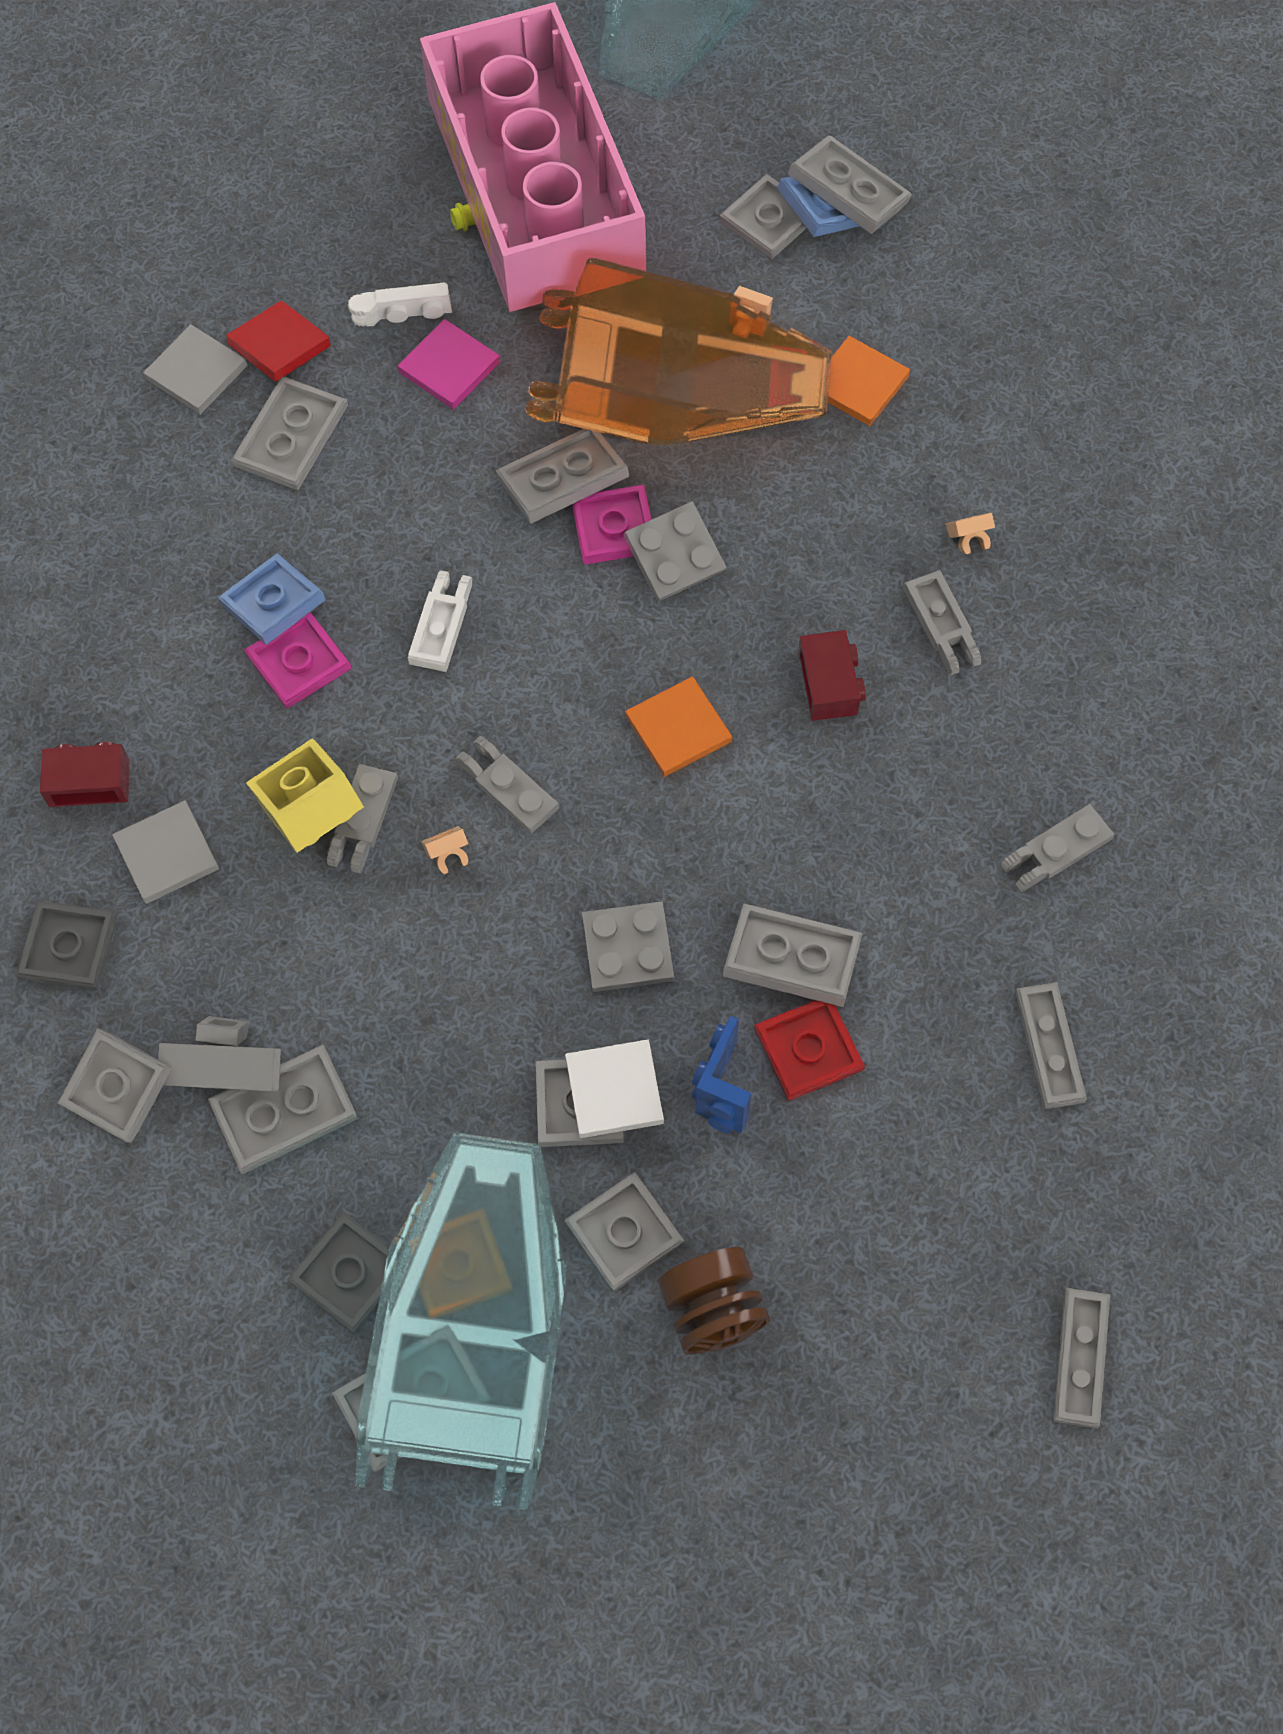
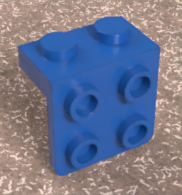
(715, 1099)

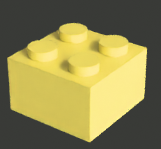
(305, 795)

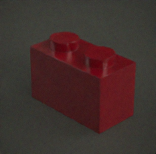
(830, 675)
(84, 774)

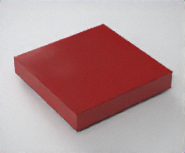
(278, 340)
(808, 1048)

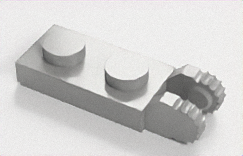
(942, 619)
(509, 786)
(375, 791)
(1060, 846)

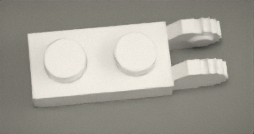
(400, 303)
(439, 624)

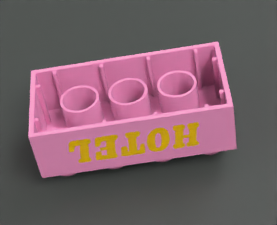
(532, 152)

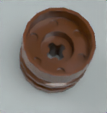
(717, 1311)

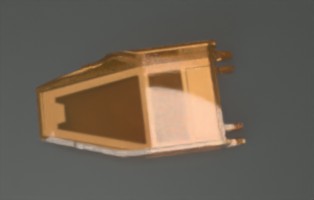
(673, 361)

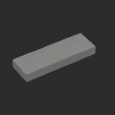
(1050, 1045)
(221, 1066)
(1081, 1358)

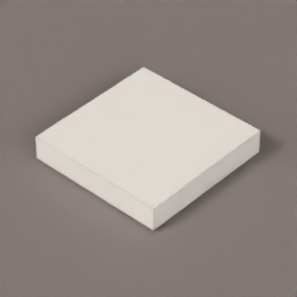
(614, 1088)

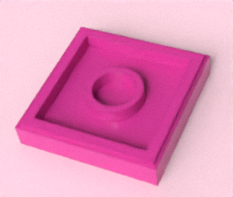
(449, 364)
(604, 520)
(298, 661)

